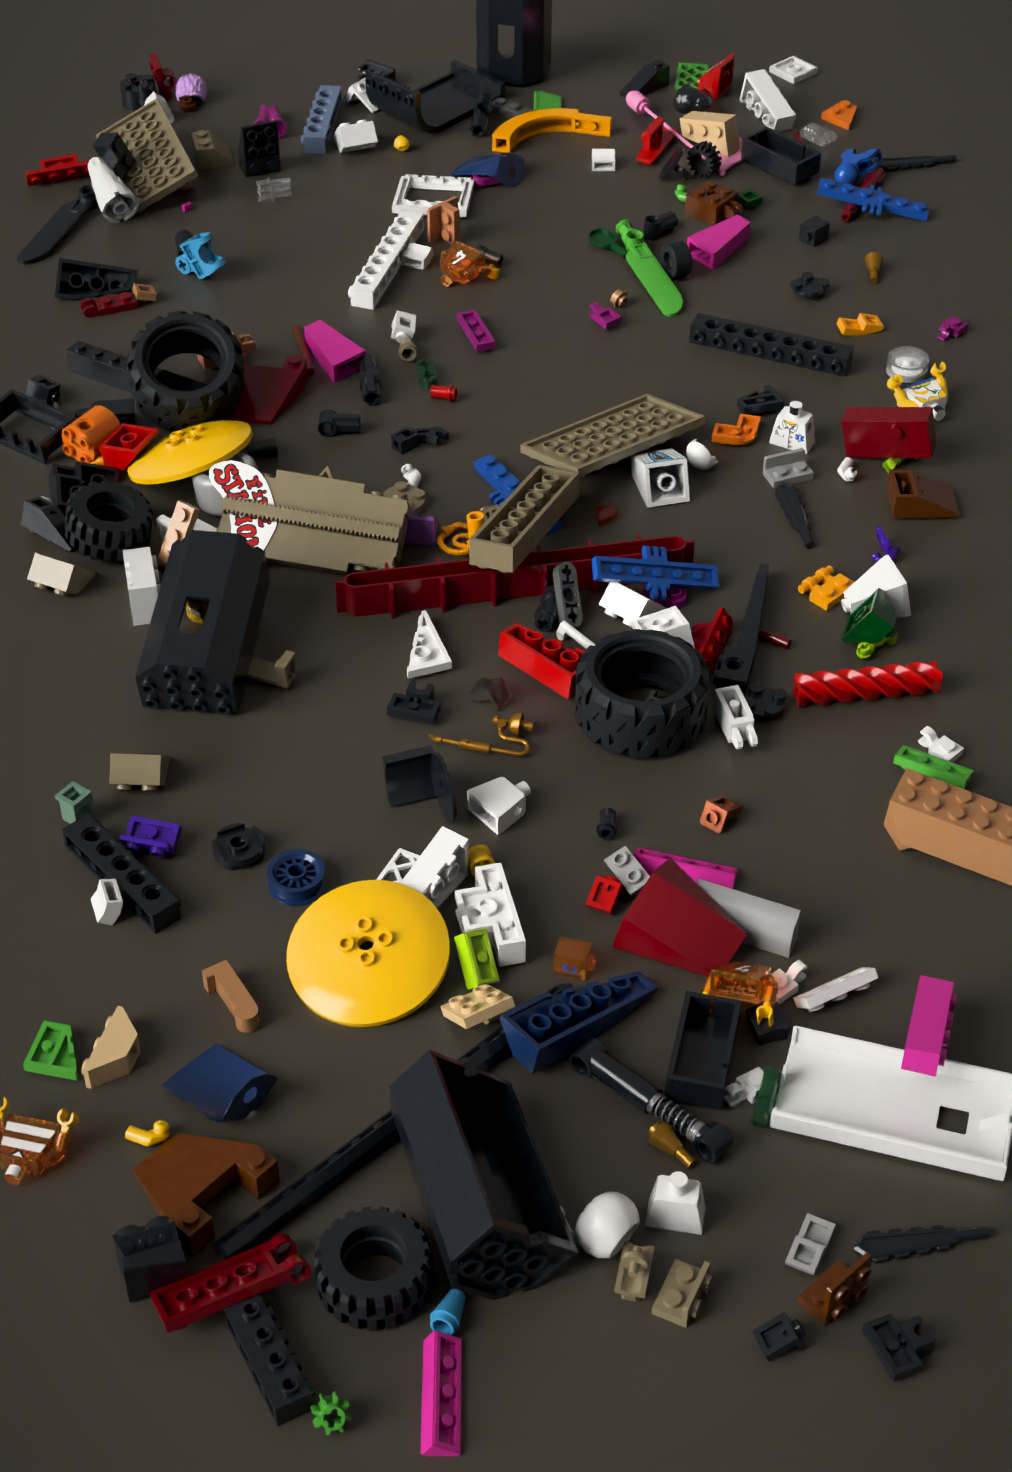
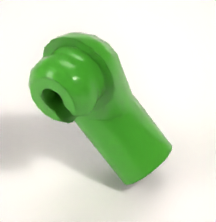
(680, 192)

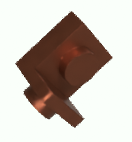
(718, 811)

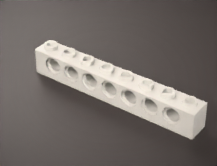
(385, 260)

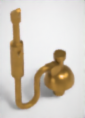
(515, 725)

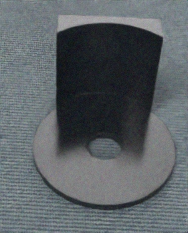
(419, 776)

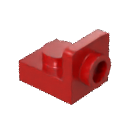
(605, 894)

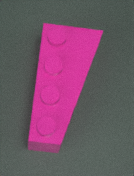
(927, 1026)

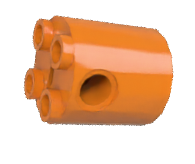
(88, 432)

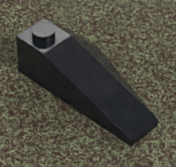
(87, 280)

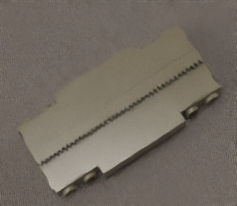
(327, 523)

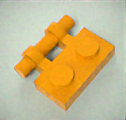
(830, 592)

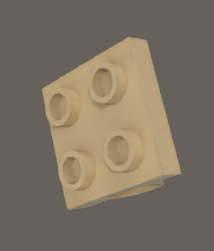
(481, 1005)

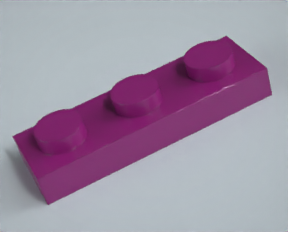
(476, 330)

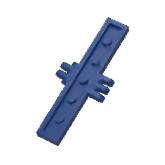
(873, 199)
(502, 481)
(655, 572)

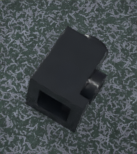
(43, 389)

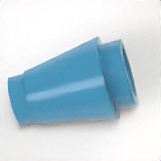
(448, 1312)

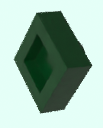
(750, 198)

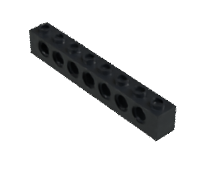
(771, 344)

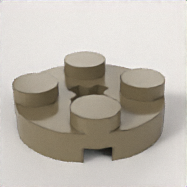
(414, 495)

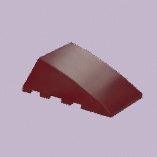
(679, 924)

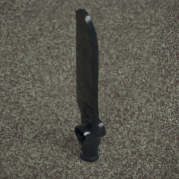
(58, 226)

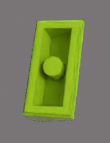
(476, 958)

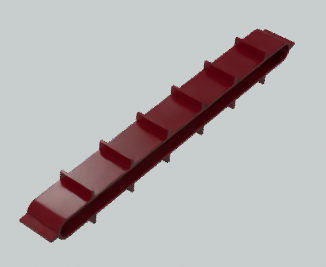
(461, 583)

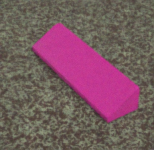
(704, 870)
(441, 1395)

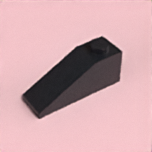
(649, 78)

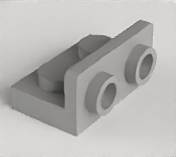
(787, 468)

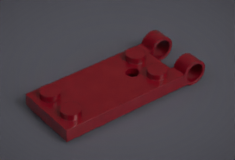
(228, 1283)

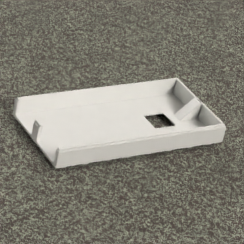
(864, 1099)

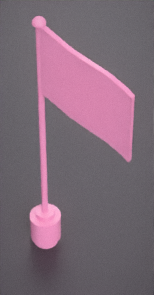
(641, 105)

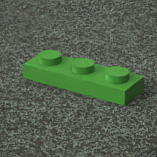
(933, 766)

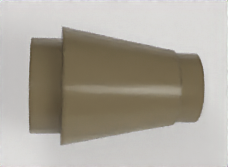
(407, 350)

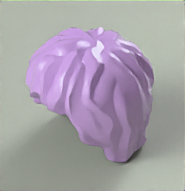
(191, 86)

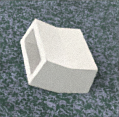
(603, 159)
(417, 256)
(107, 901)

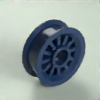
(296, 877)

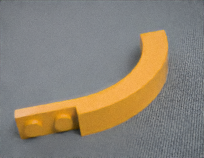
(545, 121)

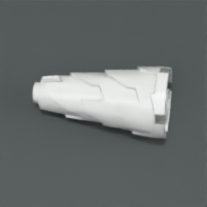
(112, 195)

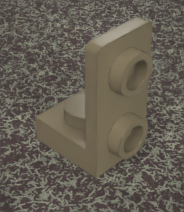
(276, 673)

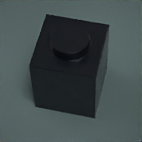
(814, 231)

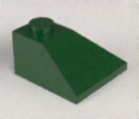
(870, 620)

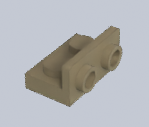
(682, 1292)

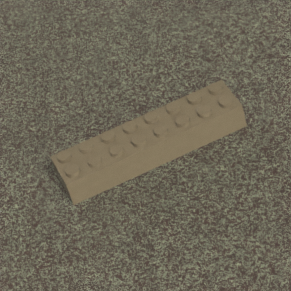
(524, 519)

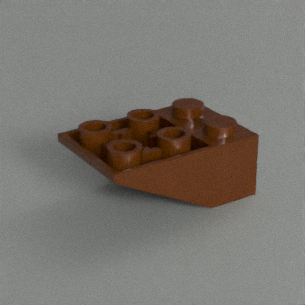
(919, 496)

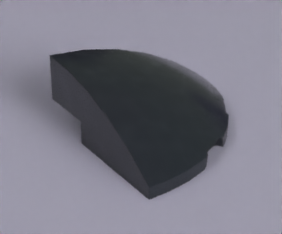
(67, 479)

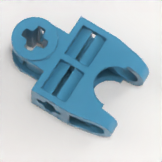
(199, 256)

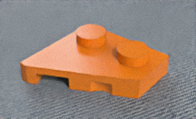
(840, 114)

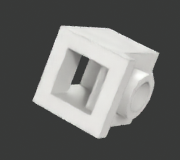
(401, 330)

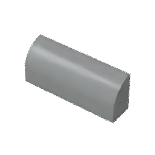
(767, 923)

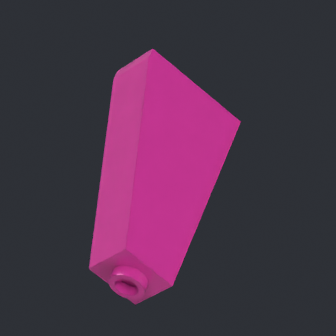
(719, 241)
(333, 350)

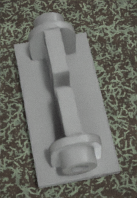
(627, 870)

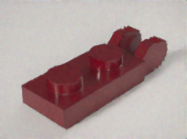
(109, 304)

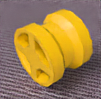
(479, 856)

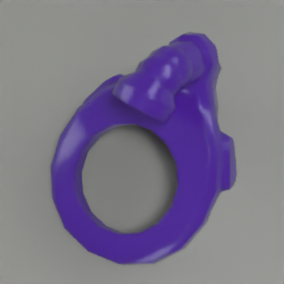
(885, 545)

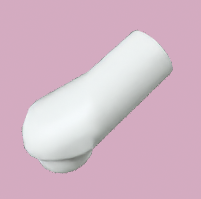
(845, 470)
(411, 474)

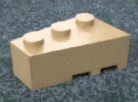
(714, 128)

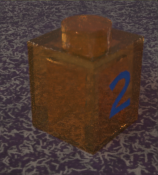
(573, 958)

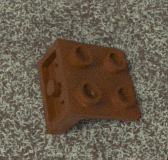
(836, 1289)

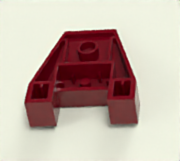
(270, 390)

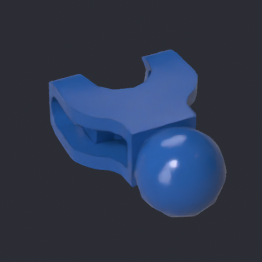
(857, 165)

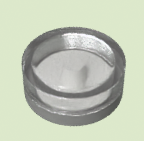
(908, 362)

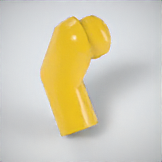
(150, 1137)

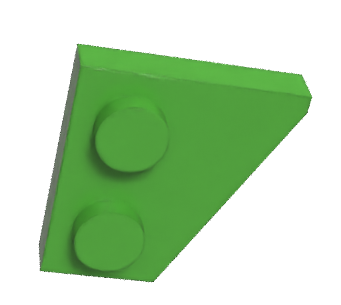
(53, 1052)

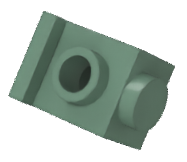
(75, 802)

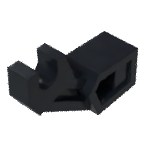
(408, 438)

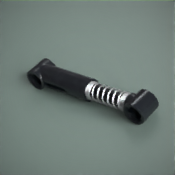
(595, 1061)

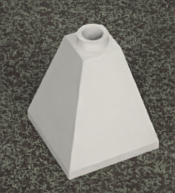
(883, 576)

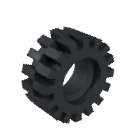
(711, 156)

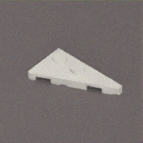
(428, 650)

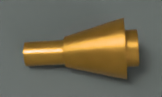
(874, 262)
(665, 1139)

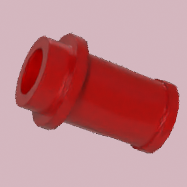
(444, 392)

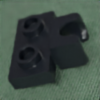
(415, 705)
(899, 1346)

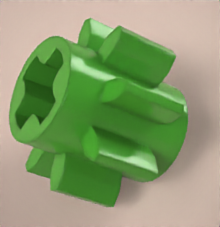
(325, 1407)

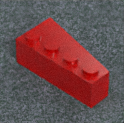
(541, 658)

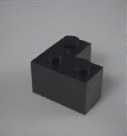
(114, 153)

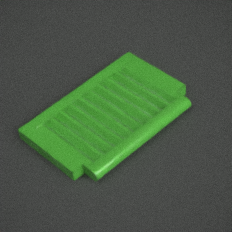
(545, 100)

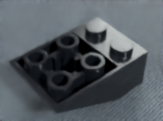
(259, 149)

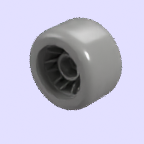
(207, 495)

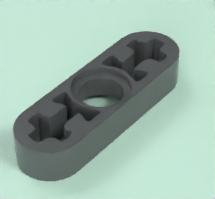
(571, 585)

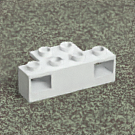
(492, 907)

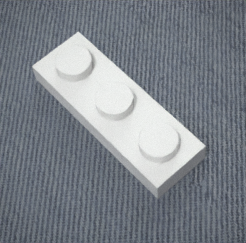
(836, 989)

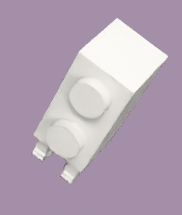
(734, 716)

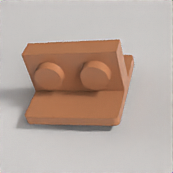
(444, 221)

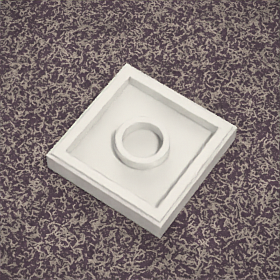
(793, 69)

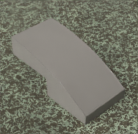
(810, 1244)

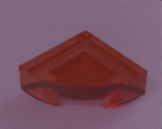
(606, 513)

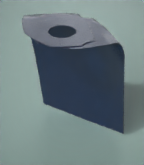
(494, 166)
(221, 1085)

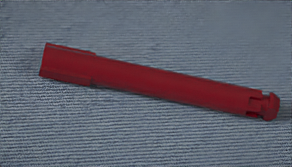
(873, 178)

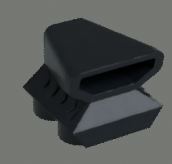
(149, 1256)

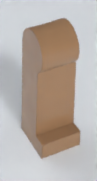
(234, 994)

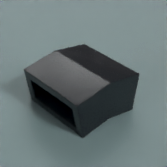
(764, 1033)

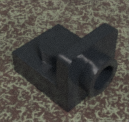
(779, 1336)

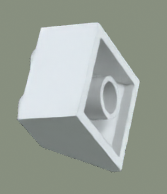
(627, 603)

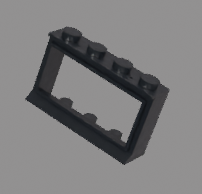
(36, 410)

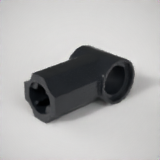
(656, 225)
(333, 423)

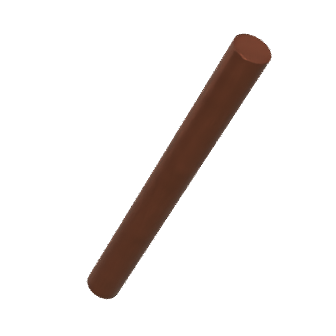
(302, 347)

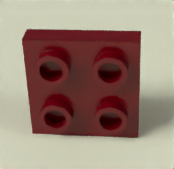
(160, 76)

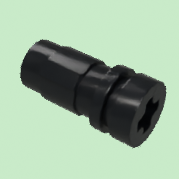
(547, 612)

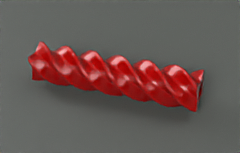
(867, 683)

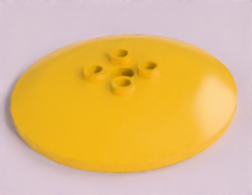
(189, 451)
(376, 983)

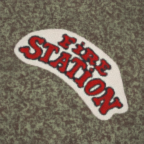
(245, 482)

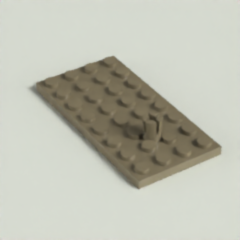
(159, 154)
(612, 434)

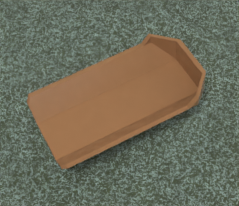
(951, 825)

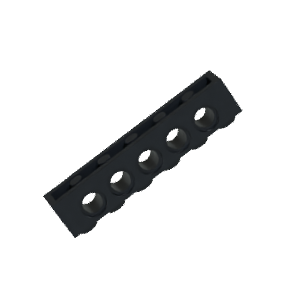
(109, 860)

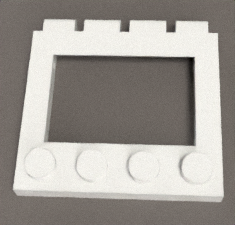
(408, 181)

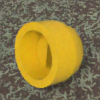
(401, 143)

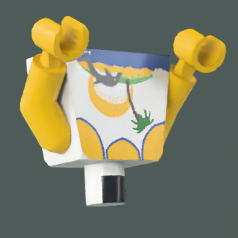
(923, 393)

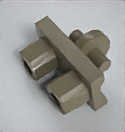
(634, 1271)

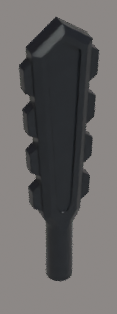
(912, 161)
(791, 502)
(916, 1240)

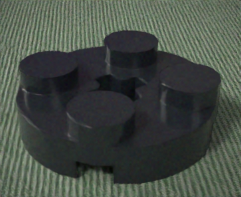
(238, 857)

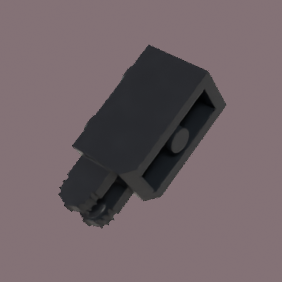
(122, 408)

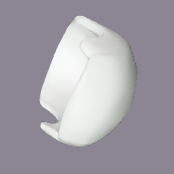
(700, 456)

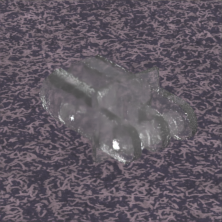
(818, 134)
(276, 188)

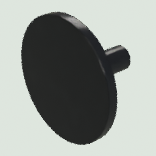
(672, 164)

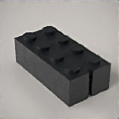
(780, 155)
(703, 1051)

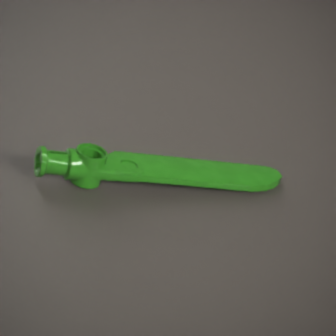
(649, 270)

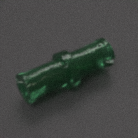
(766, 1097)

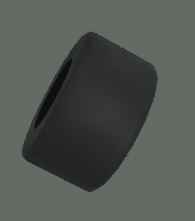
(676, 259)

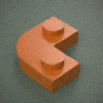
(742, 434)

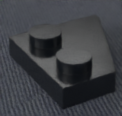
(756, 403)

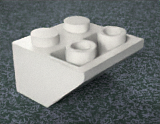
(355, 136)

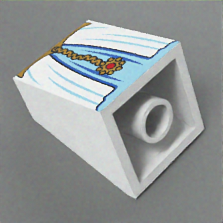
(661, 477)

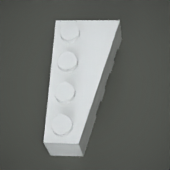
(767, 101)
(141, 583)
(440, 866)

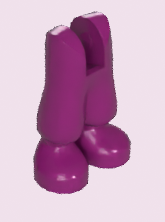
(270, 114)

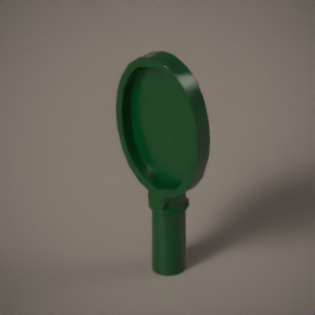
(607, 240)

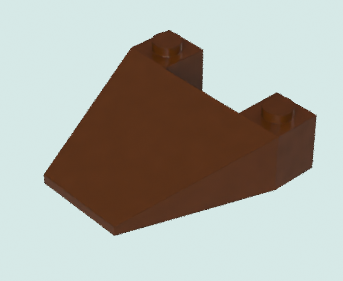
(195, 1169)

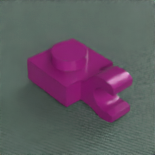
(604, 317)
(952, 327)

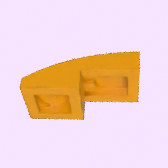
(863, 325)

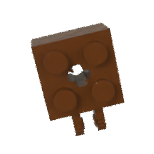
(712, 203)

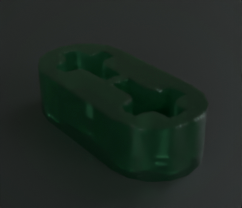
(428, 376)

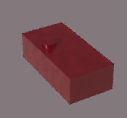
(889, 432)

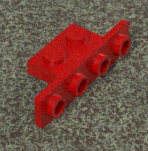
(655, 141)
(57, 169)
(711, 637)

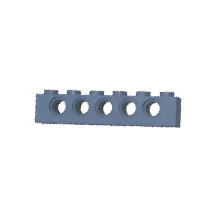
(322, 119)

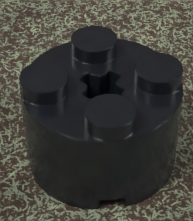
(136, 90)

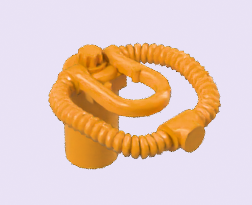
(474, 522)

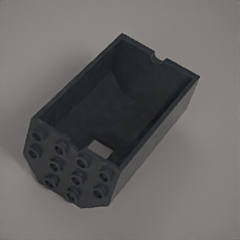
(531, 39)
(212, 665)
(479, 1177)

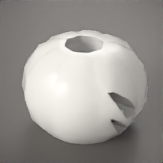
(607, 1224)

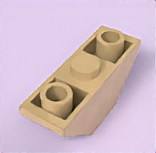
(112, 1052)

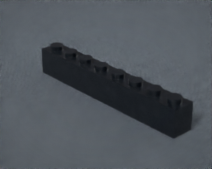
(113, 369)

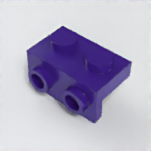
(151, 836)

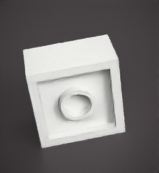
(666, 620)

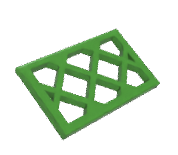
(691, 67)

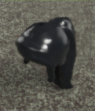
(698, 99)

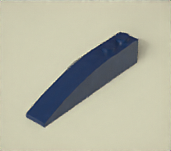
(559, 1024)

